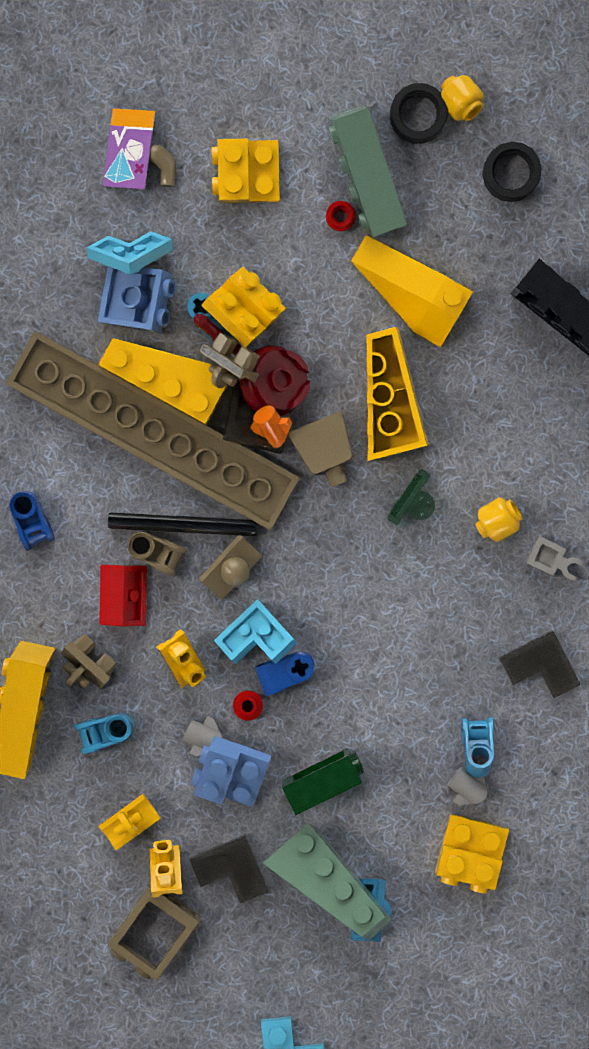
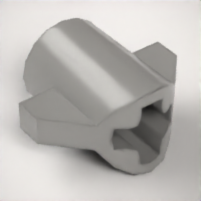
(200, 735)
(468, 788)

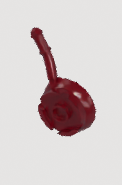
(281, 374)

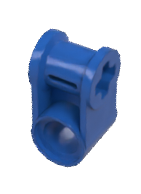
(31, 522)
(280, 675)

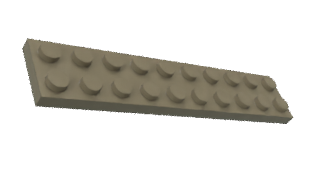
(152, 430)

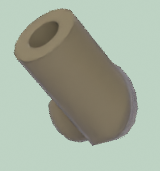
(166, 163)

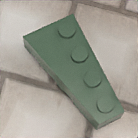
(367, 170)
(324, 877)

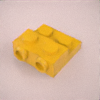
(246, 171)
(244, 306)
(471, 853)

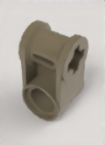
(158, 552)

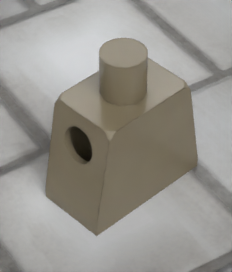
(324, 447)

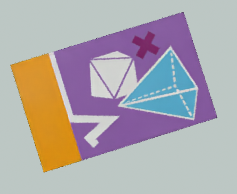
(128, 148)

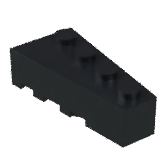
(555, 303)

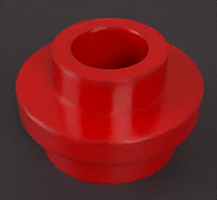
(343, 206)
(254, 698)

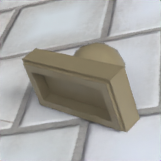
(231, 567)

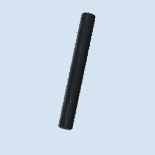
(182, 524)

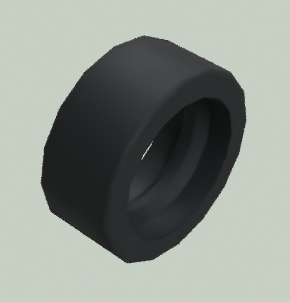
(434, 96)
(517, 149)

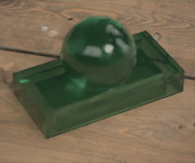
(417, 503)

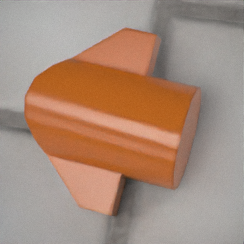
(271, 426)

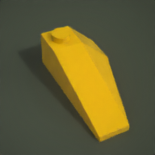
(416, 292)

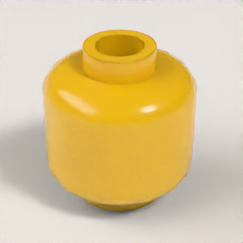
(462, 97)
(498, 519)

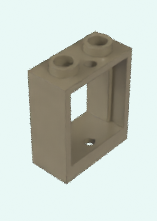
(173, 908)

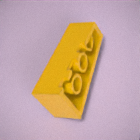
(167, 376)
(391, 398)
(22, 705)

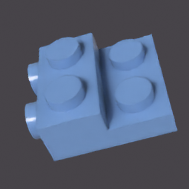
(137, 299)
(230, 772)

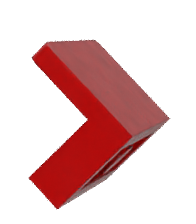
(123, 595)

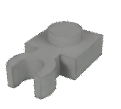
(549, 557)

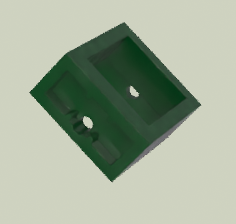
(322, 781)

